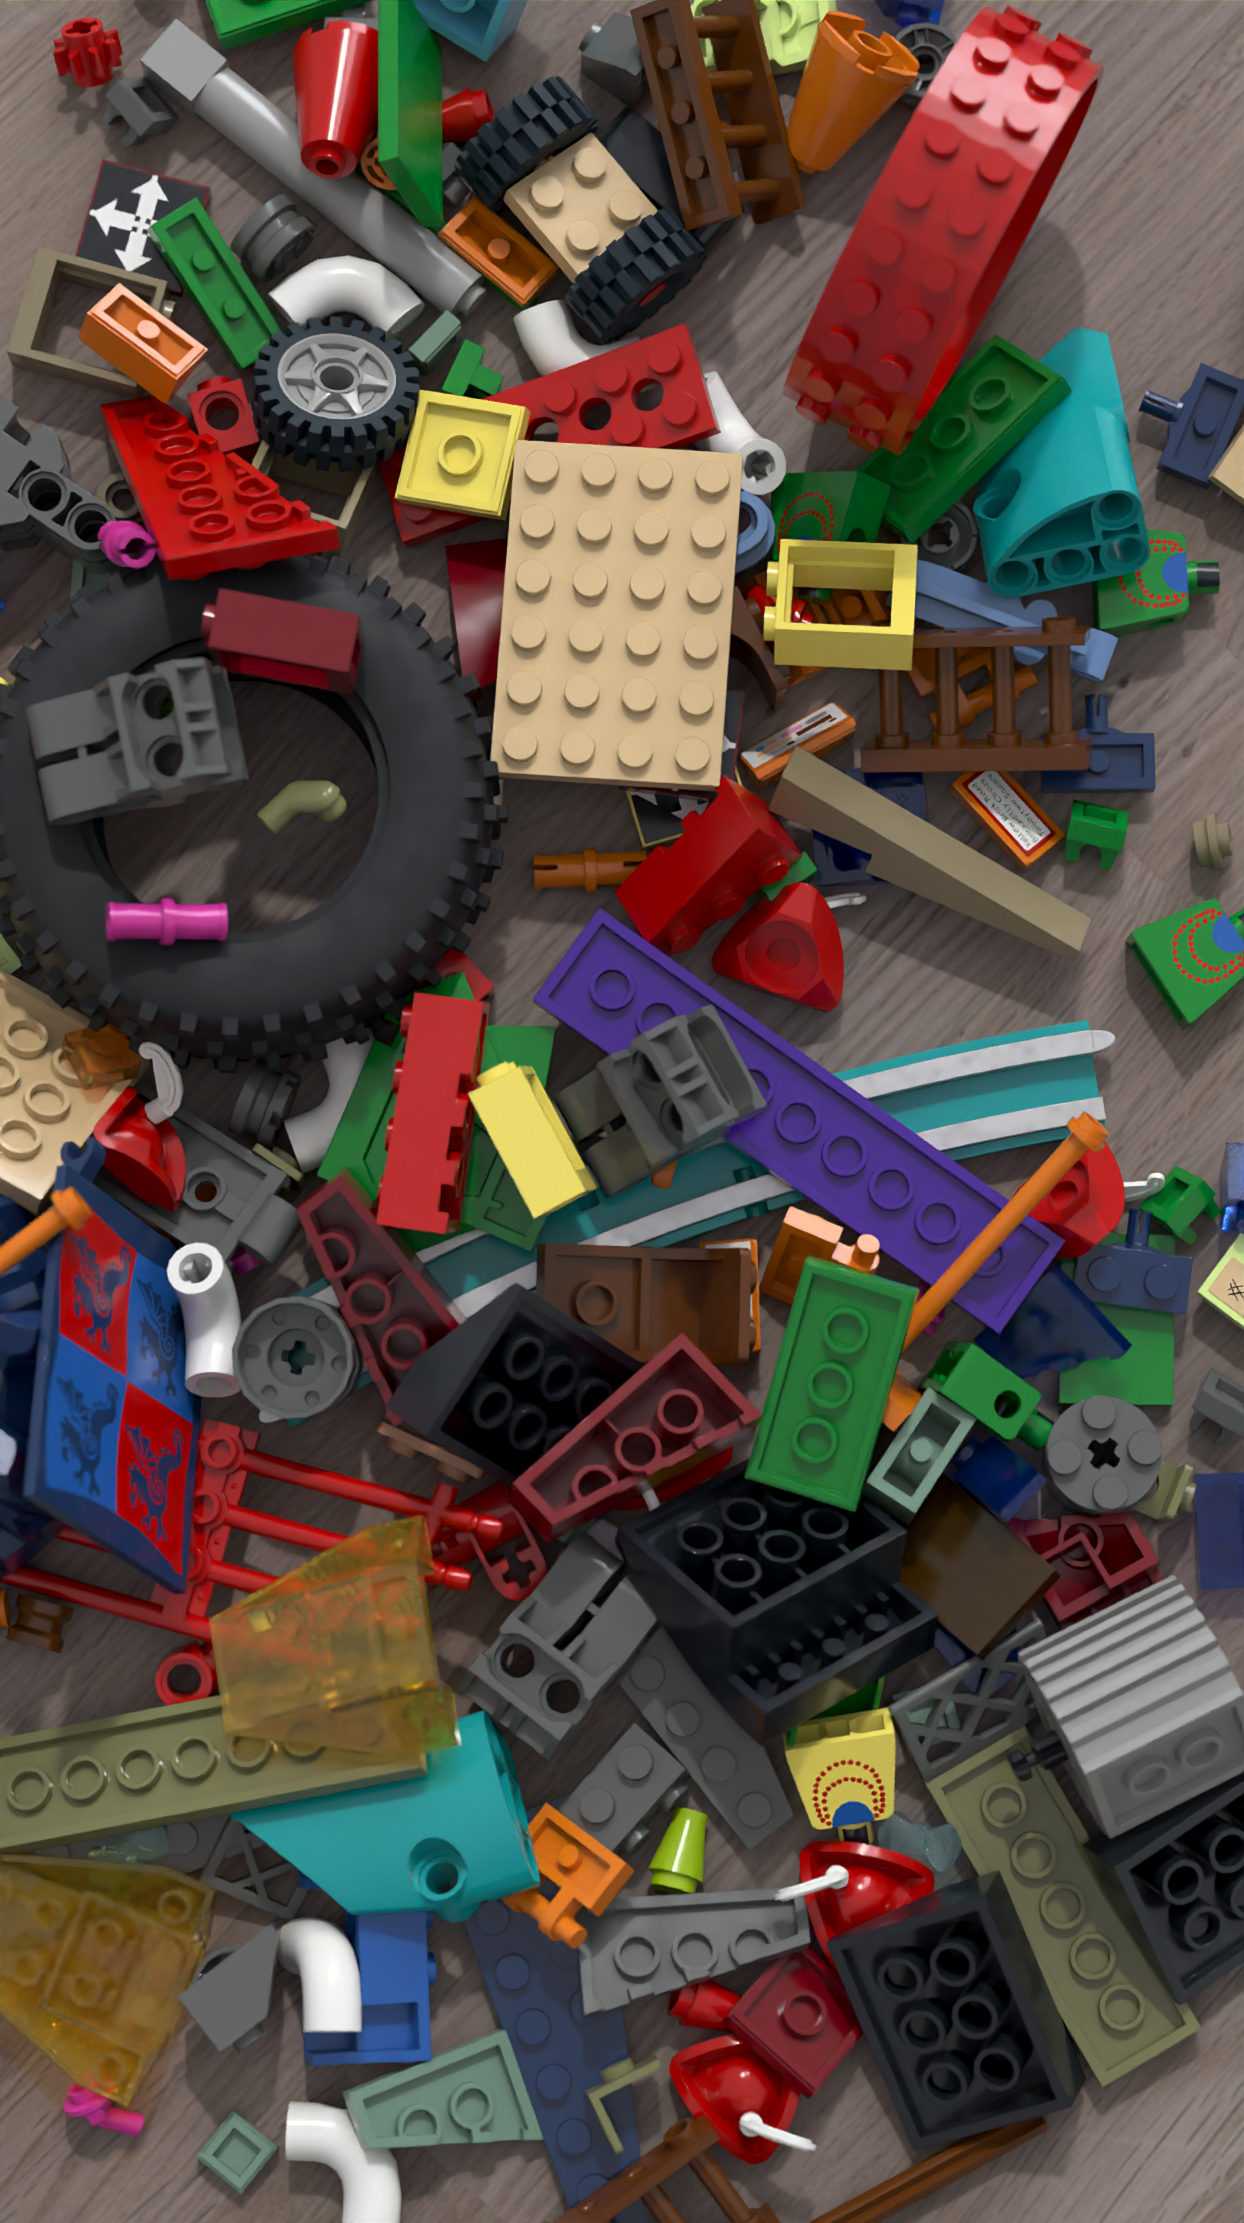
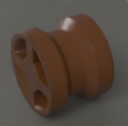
(39, 1623)

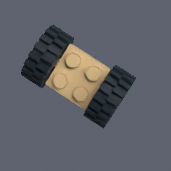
(581, 209)

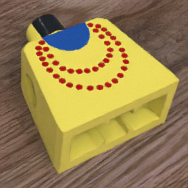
(846, 1771)

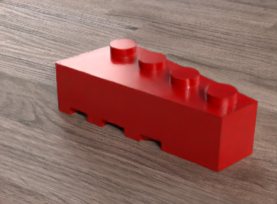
(433, 1114)

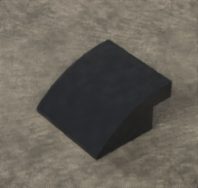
(777, 1596)

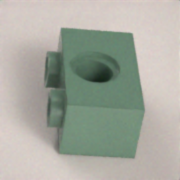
(918, 1456)

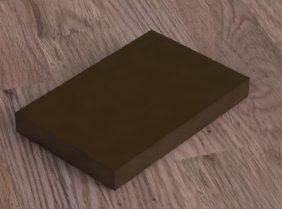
(971, 1568)

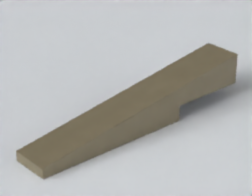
(924, 857)

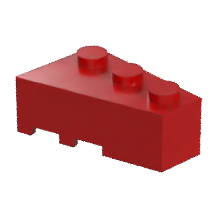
(708, 869)

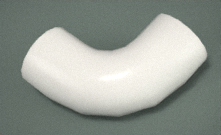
(348, 286)
(554, 341)
(762, 459)
(314, 1130)
(209, 1317)
(327, 1973)
(367, 2175)

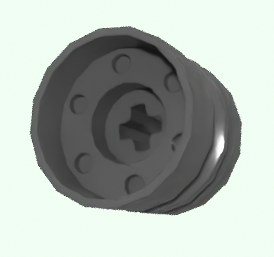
(273, 1381)

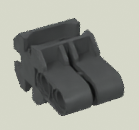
(39, 476)
(126, 722)
(660, 1099)
(548, 1626)

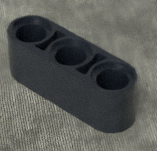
(643, 157)

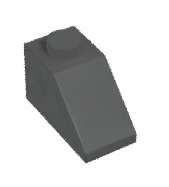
(614, 59)
(237, 1993)

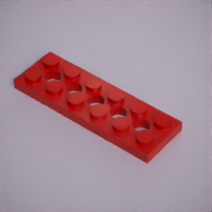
(568, 394)

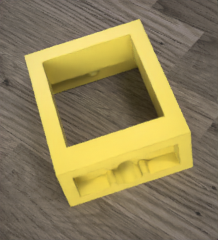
(842, 567)
(531, 1138)

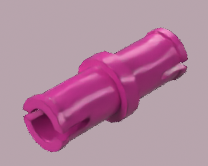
(126, 544)
(166, 921)

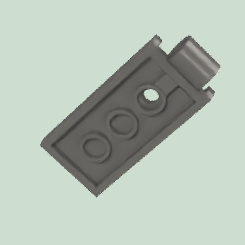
(245, 1203)

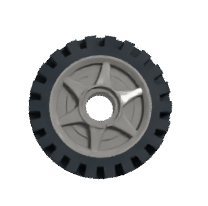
(334, 394)

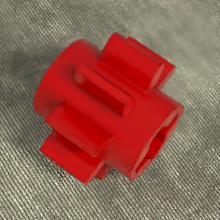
(87, 52)

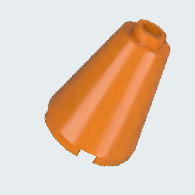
(845, 89)

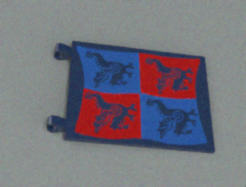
(110, 1394)

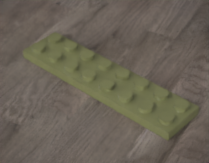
(163, 1771)

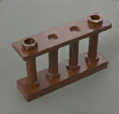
(689, 117)
(1004, 747)
(682, 2144)

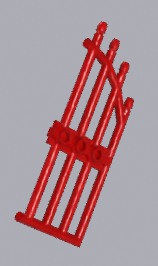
(222, 1469)

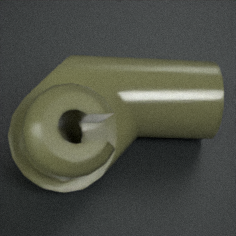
(303, 797)

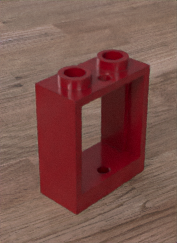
(284, 641)

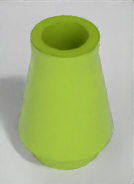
(680, 1856)

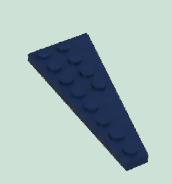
(557, 2052)

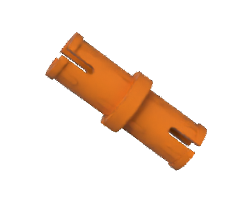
(585, 869)

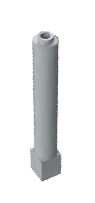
(206, 86)

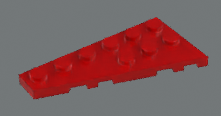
(202, 504)

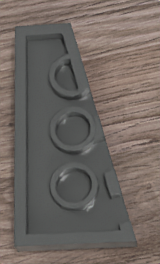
(707, 1741)
(680, 1940)

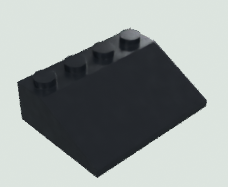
(510, 1383)
(1181, 1887)
(958, 2013)

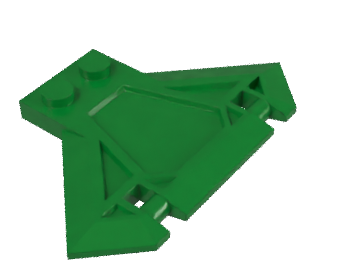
(490, 1196)

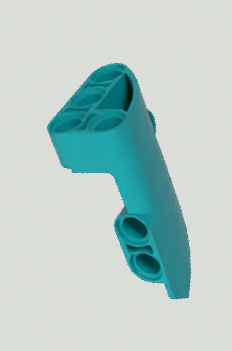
(1067, 493)
(409, 1837)

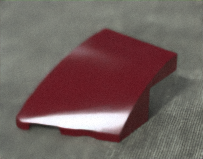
(477, 599)
(1097, 1560)

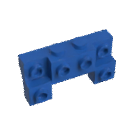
(393, 1991)

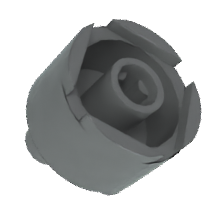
(1094, 1425)

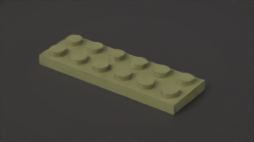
(1083, 1947)

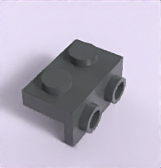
(627, 1792)

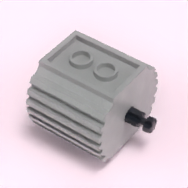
(1135, 1707)

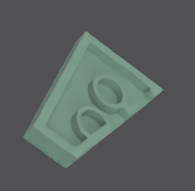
(454, 2098)

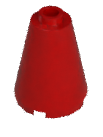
(336, 96)

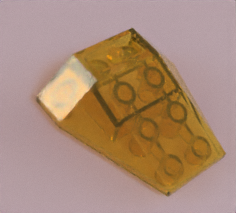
(340, 1651)
(99, 1962)

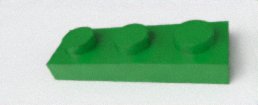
(215, 282)

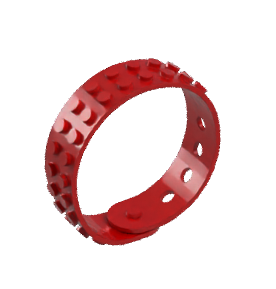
(942, 228)

